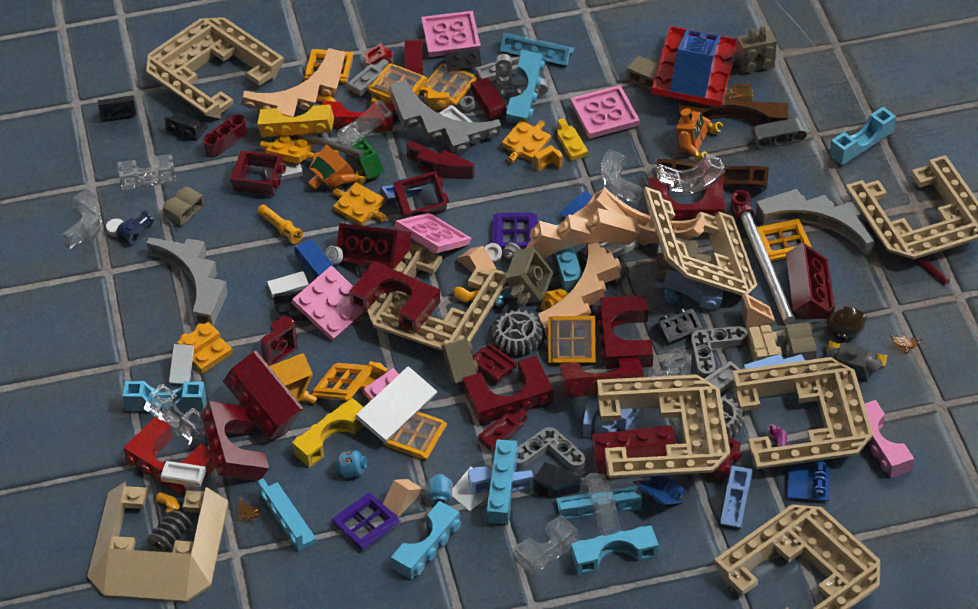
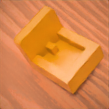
(437, 101)
(546, 157)
(552, 298)
(377, 371)

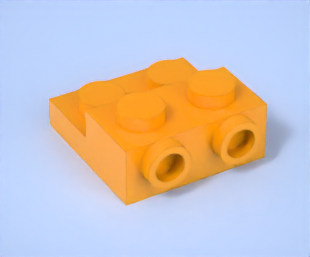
(208, 346)

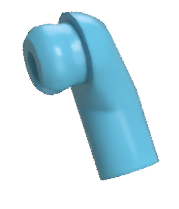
(505, 293)

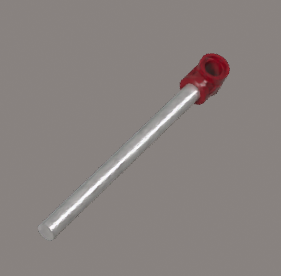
(744, 213)

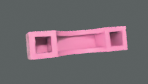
(893, 457)

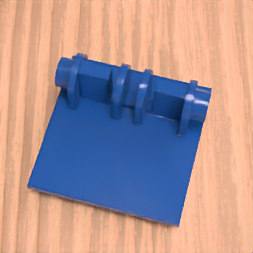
(809, 482)
(662, 489)

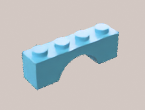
(520, 106)
(878, 126)
(568, 268)
(189, 396)
(501, 482)
(636, 542)
(411, 558)

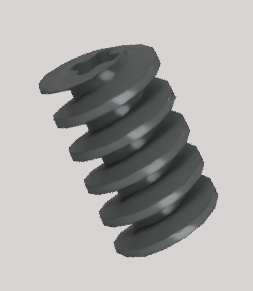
(168, 531)

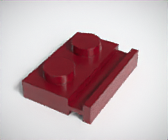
(494, 363)

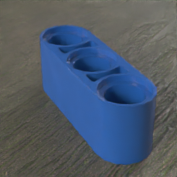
(312, 258)

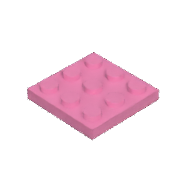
(450, 33)
(605, 111)
(433, 233)
(328, 303)

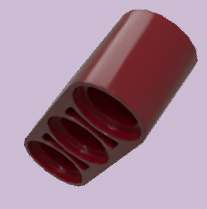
(414, 56)
(488, 98)
(225, 135)

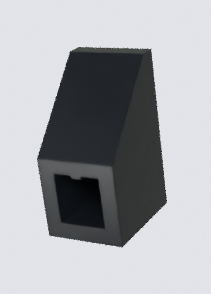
(556, 482)

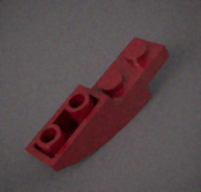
(445, 164)

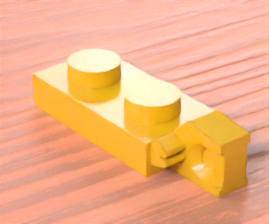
(571, 141)

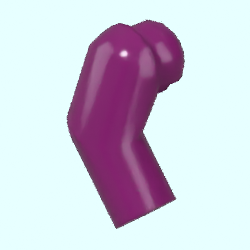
(777, 434)

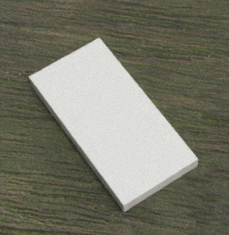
(396, 404)

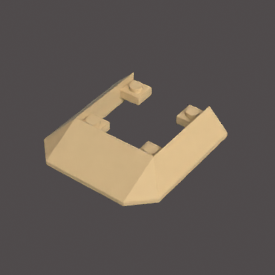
(199, 43)
(958, 216)
(730, 263)
(457, 323)
(819, 380)
(680, 396)
(823, 541)
(151, 575)

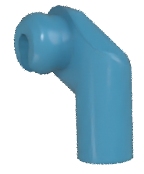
(670, 296)

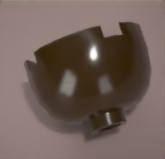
(845, 323)

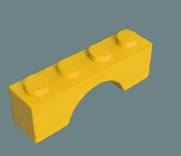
(315, 121)
(309, 445)

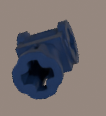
(134, 228)

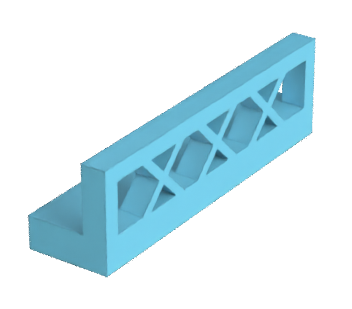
(551, 51)
(580, 506)
(286, 515)

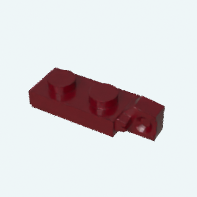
(503, 429)

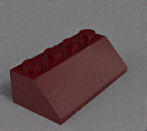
(372, 244)
(809, 282)
(263, 395)
(638, 443)

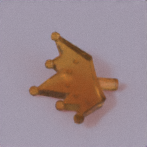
(904, 342)
(246, 511)

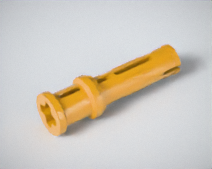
(284, 226)

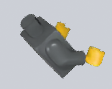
(856, 358)

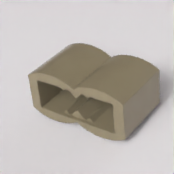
(183, 206)
(799, 340)

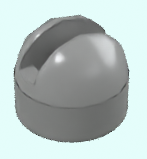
(465, 100)

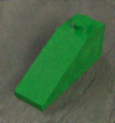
(370, 162)

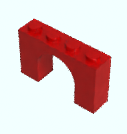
(150, 440)

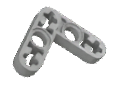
(508, 82)
(710, 342)
(551, 445)

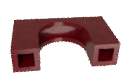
(710, 204)
(382, 279)
(619, 311)
(581, 383)
(490, 406)
(228, 458)

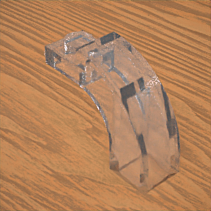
(364, 125)
(611, 168)
(692, 179)
(91, 222)
(602, 503)

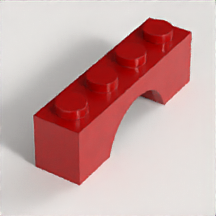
(344, 117)

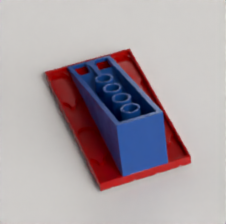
(694, 66)

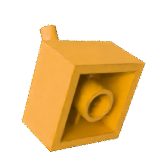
(295, 375)

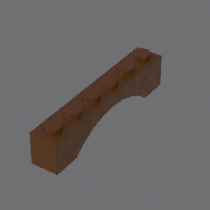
(754, 111)
(733, 176)

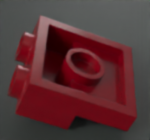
(280, 341)

